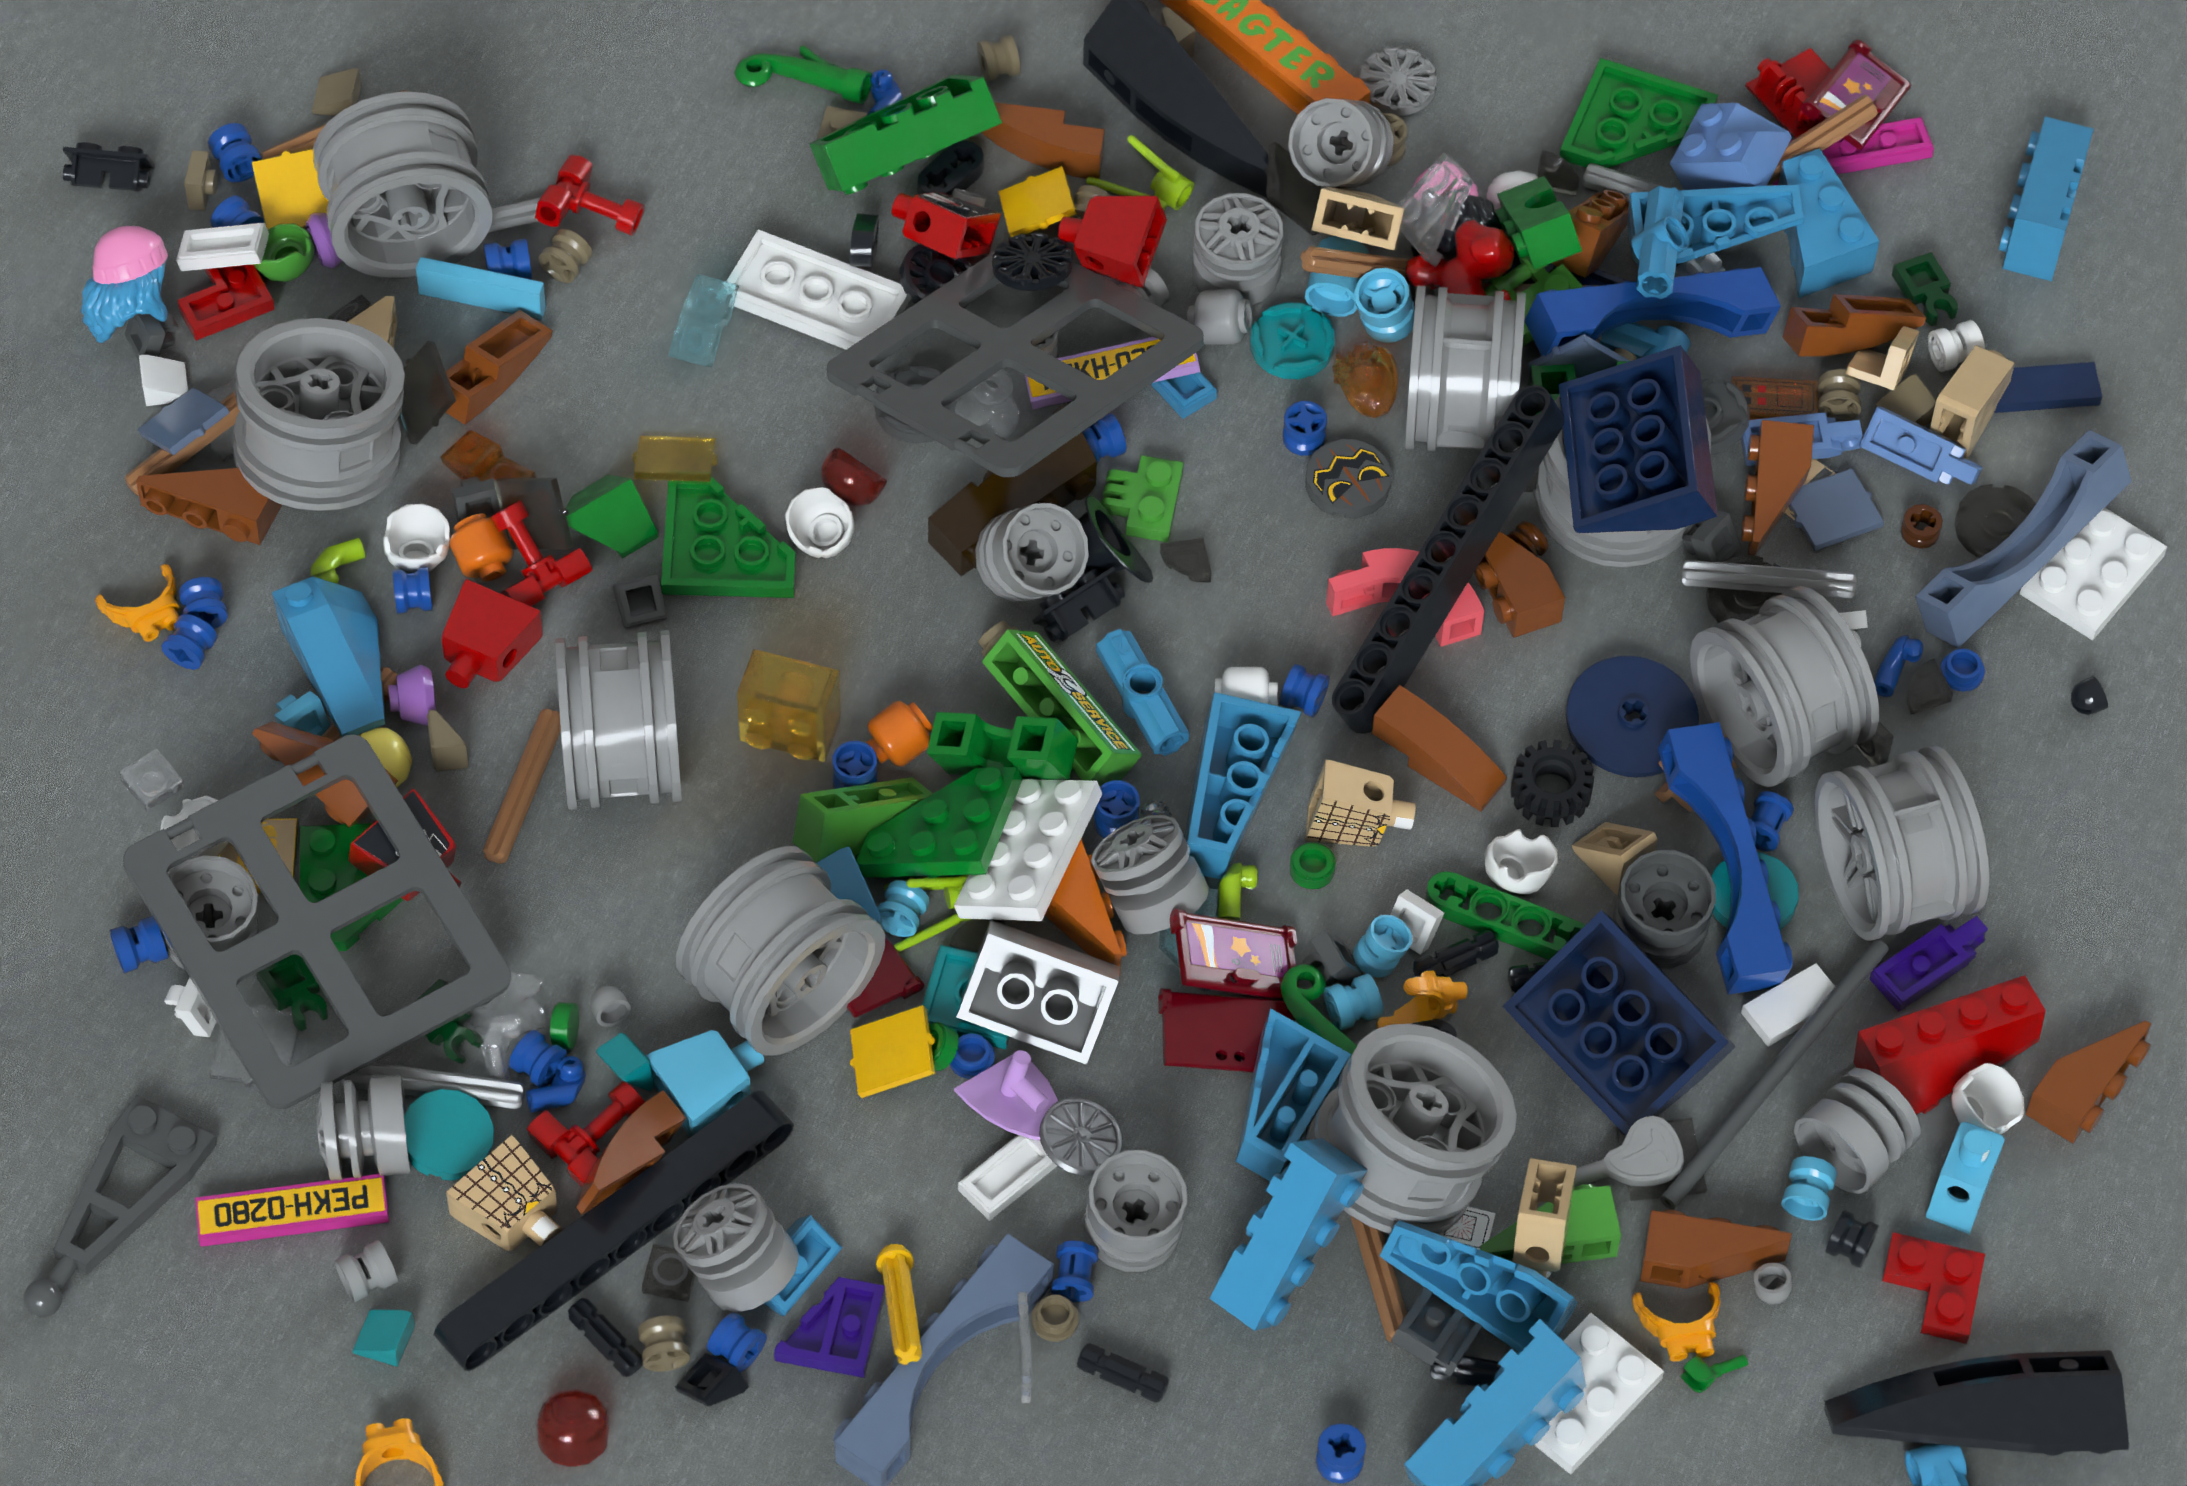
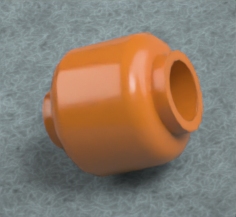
(480, 548)
(899, 733)

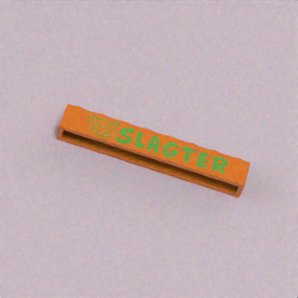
(1271, 51)

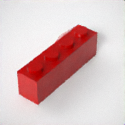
(1940, 1044)

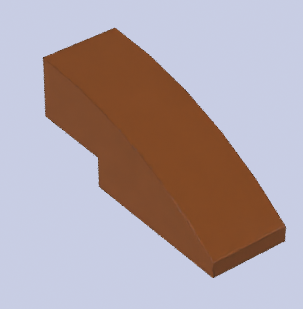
(1046, 140)
(1849, 324)
(494, 363)
(1437, 748)
(632, 1149)

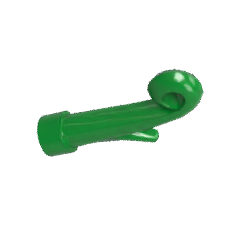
(851, 84)
(1304, 1012)

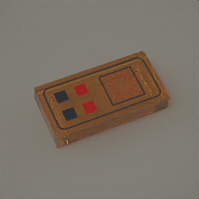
(1778, 396)

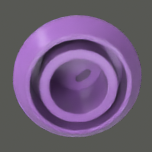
(320, 233)
(413, 695)

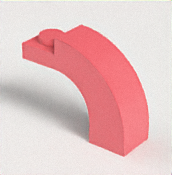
(1378, 580)

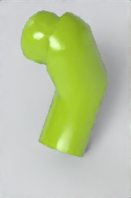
(336, 556)
(1230, 887)

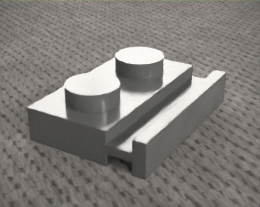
(1436, 1332)

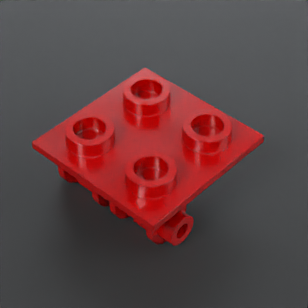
(1786, 86)

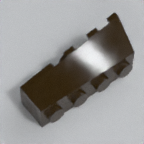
(1056, 479)

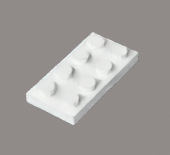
(813, 291)
(1031, 852)

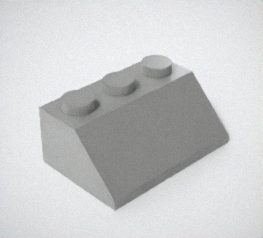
(1038, 992)

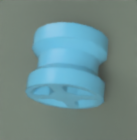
(902, 908)

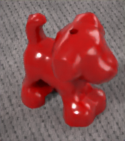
(1481, 255)

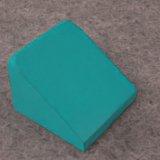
(627, 1061)
(385, 1335)

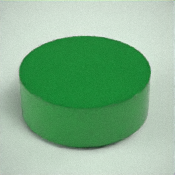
(1312, 865)
(564, 1025)
(945, 1045)

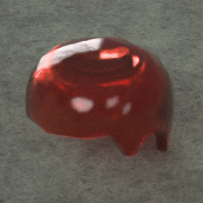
(851, 479)
(572, 1427)

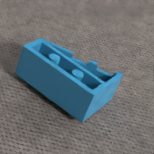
(1834, 237)
(1286, 1091)

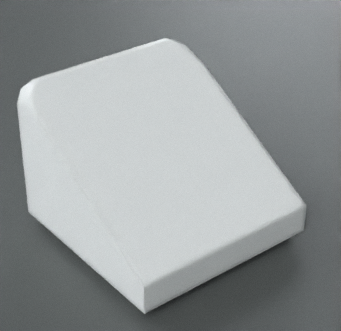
(162, 379)

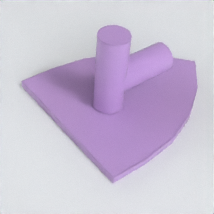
(1010, 1095)

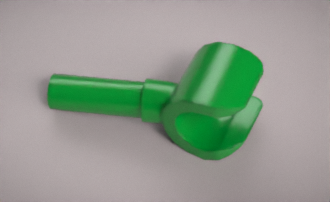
(1701, 1376)

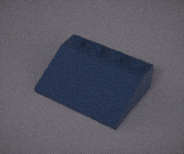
(1638, 446)
(1618, 1024)

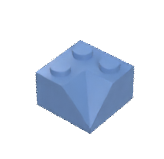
(1728, 148)

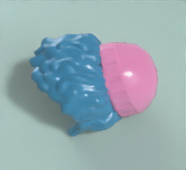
(124, 280)

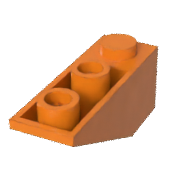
(1085, 912)

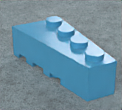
(2047, 198)
(1233, 770)
(1288, 1232)
(1502, 1416)

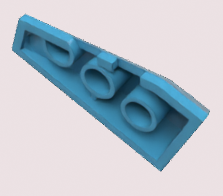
(1725, 216)
(337, 648)
(1482, 1286)

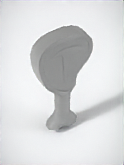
(1645, 1158)

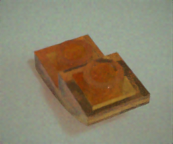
(482, 457)

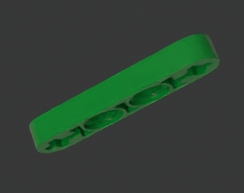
(1506, 924)

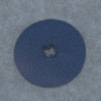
(1618, 688)

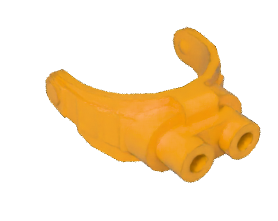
(150, 617)
(1433, 999)
(1682, 1337)
(390, 1444)

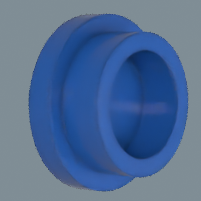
(1963, 670)
(972, 1056)

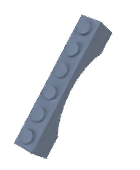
(2080, 488)
(878, 1438)

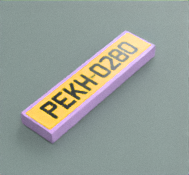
(1103, 363)

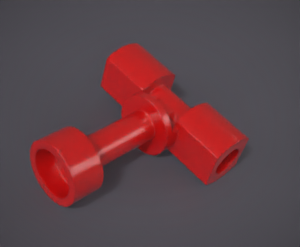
(573, 194)
(541, 572)
(578, 1145)

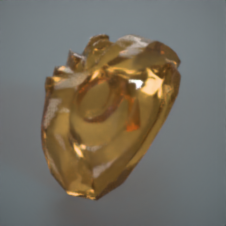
(1367, 378)

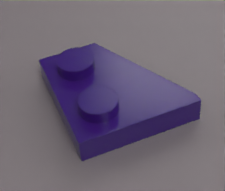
(838, 1330)

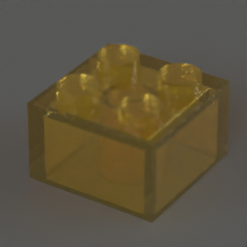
(789, 705)

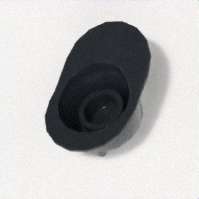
(1108, 545)

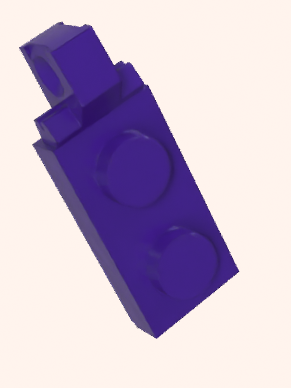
(1928, 962)

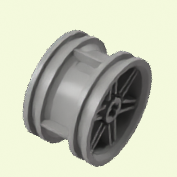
(1462, 367)
(1902, 842)

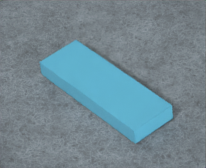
(480, 287)

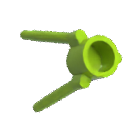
(1168, 184)
(952, 887)

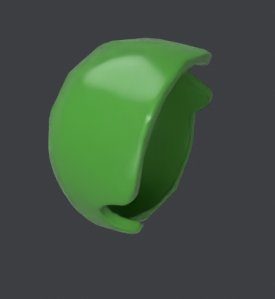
(286, 253)

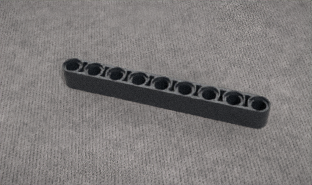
(1449, 538)
(612, 1231)

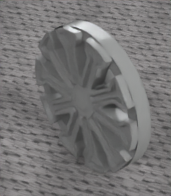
(1399, 81)

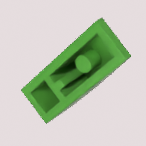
(845, 815)
(1591, 1229)

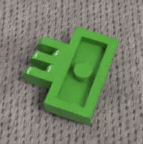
(1145, 497)

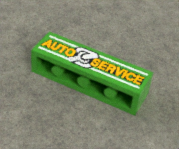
(1050, 690)

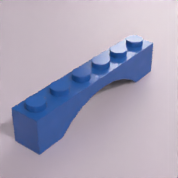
(1726, 302)
(1702, 775)

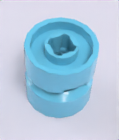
(1333, 293)
(1385, 305)

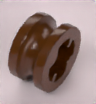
(1930, 534)
(1530, 538)

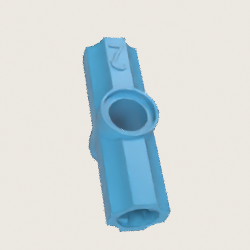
(1660, 242)
(1152, 710)

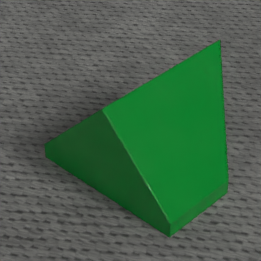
(612, 515)

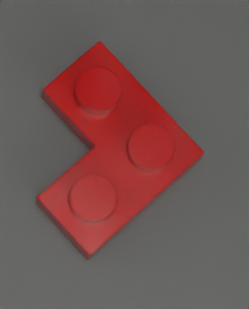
(233, 299)
(1946, 1273)

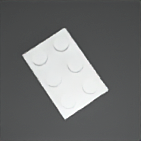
(2095, 573)
(1615, 1384)

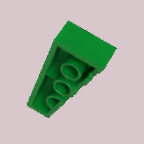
(905, 132)

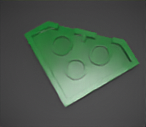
(1629, 116)
(720, 547)
(947, 831)
(327, 871)

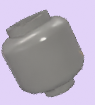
(1221, 316)

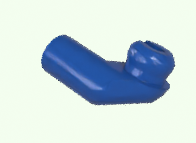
(884, 89)
(1894, 661)
(562, 1089)

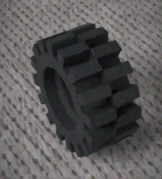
(1557, 762)

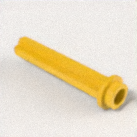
(895, 1265)

